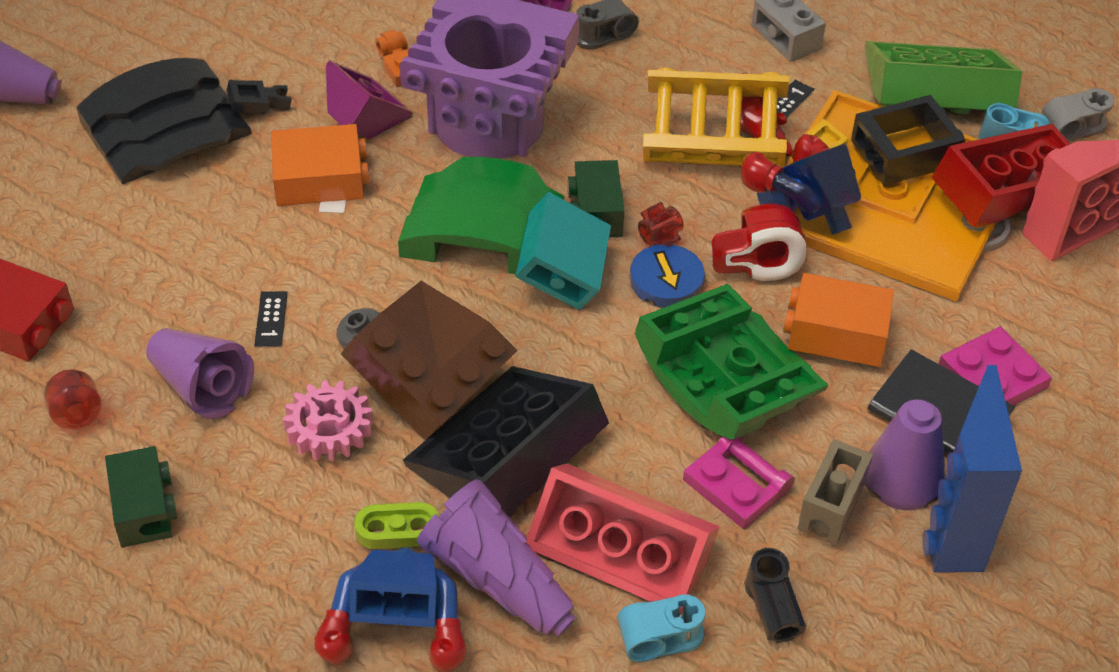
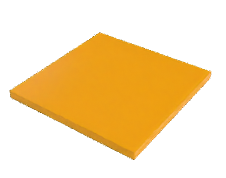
(900, 227)

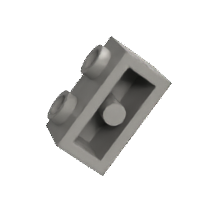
(789, 27)

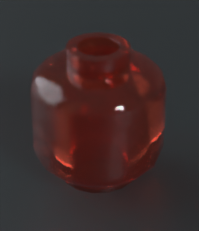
(72, 399)

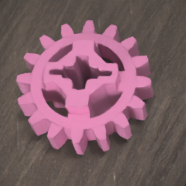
(328, 420)

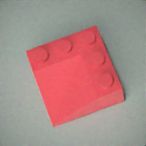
(1075, 197)

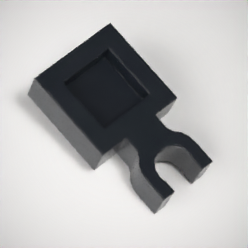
(253, 97)

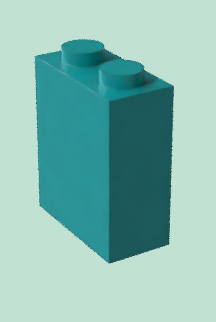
(563, 251)

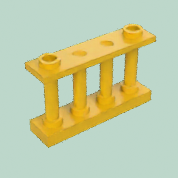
(704, 149)

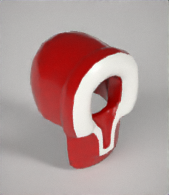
(765, 247)

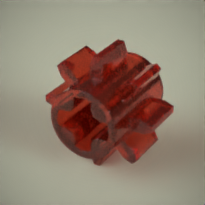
(660, 225)

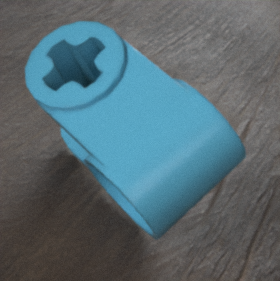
(1006, 119)
(659, 630)

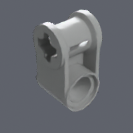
(1080, 113)

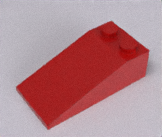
(997, 173)

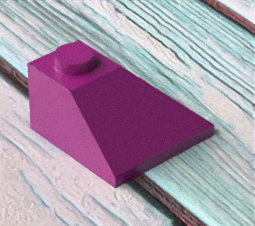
(361, 101)

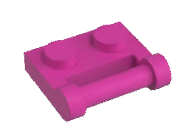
(731, 488)

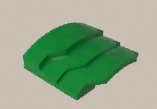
(474, 206)
(724, 362)

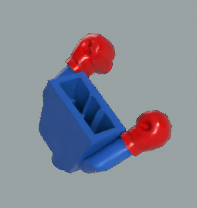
(394, 590)

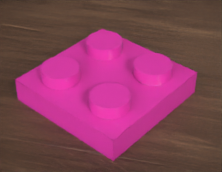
(1016, 368)

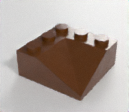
(427, 356)

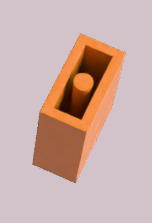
(318, 164)
(839, 319)

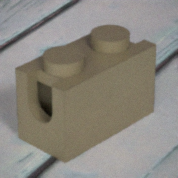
(832, 494)

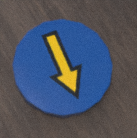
(666, 274)

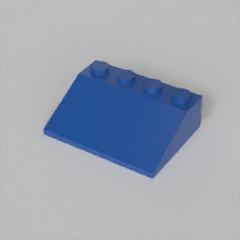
(976, 486)

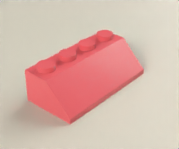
(620, 535)

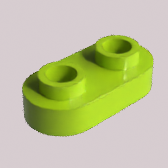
(396, 523)

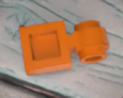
(392, 48)

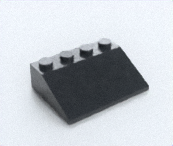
(511, 436)

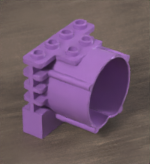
(489, 72)

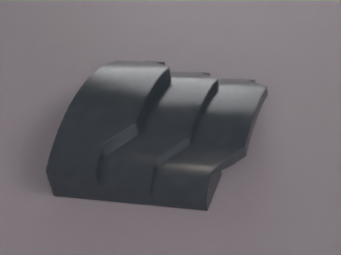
(159, 116)

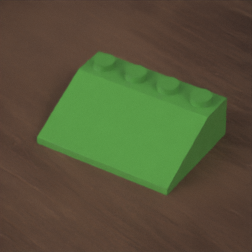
(952, 75)

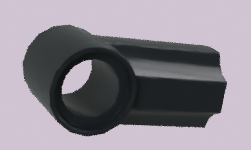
(774, 596)

